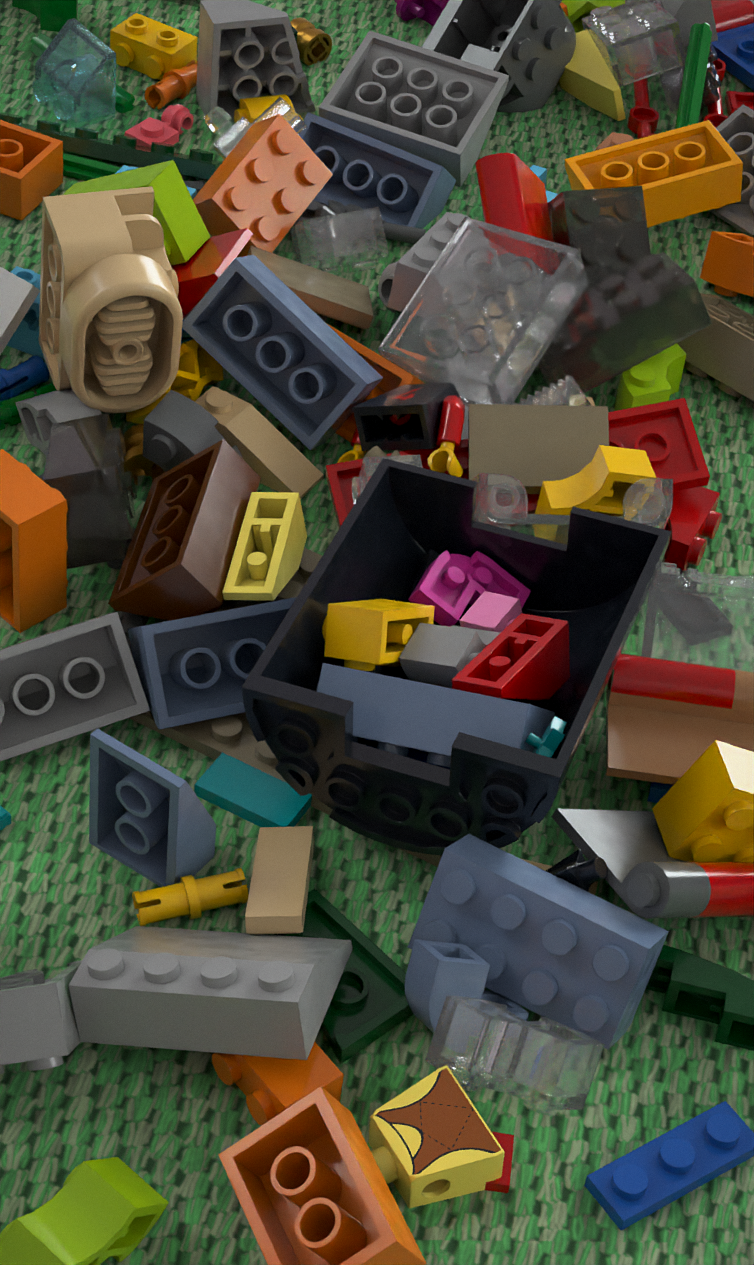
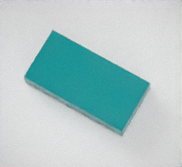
(251, 793)

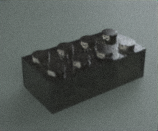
(624, 323)

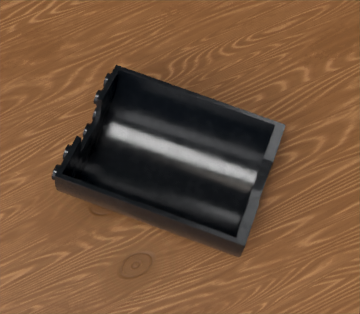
(376, 553)

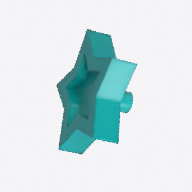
(549, 740)

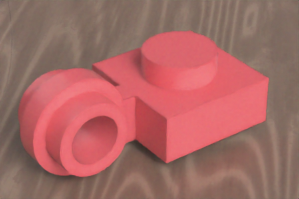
(162, 131)

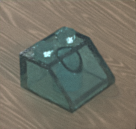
(77, 77)

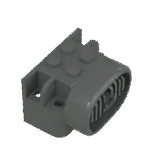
(513, 37)

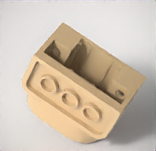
(108, 299)

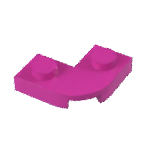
(459, 580)

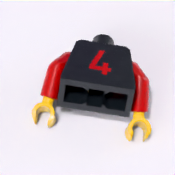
(412, 420)

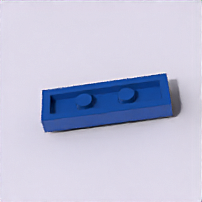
(671, 1165)

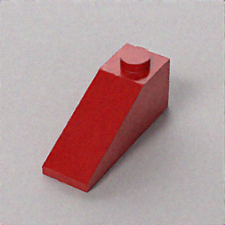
(522, 662)

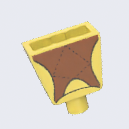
(434, 1142)

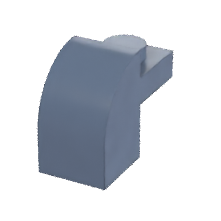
(445, 970)

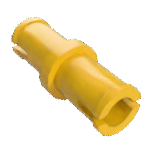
(190, 897)

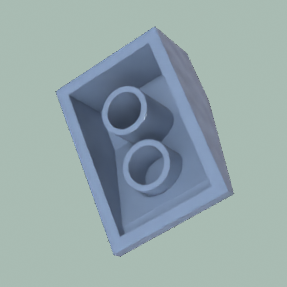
(146, 814)

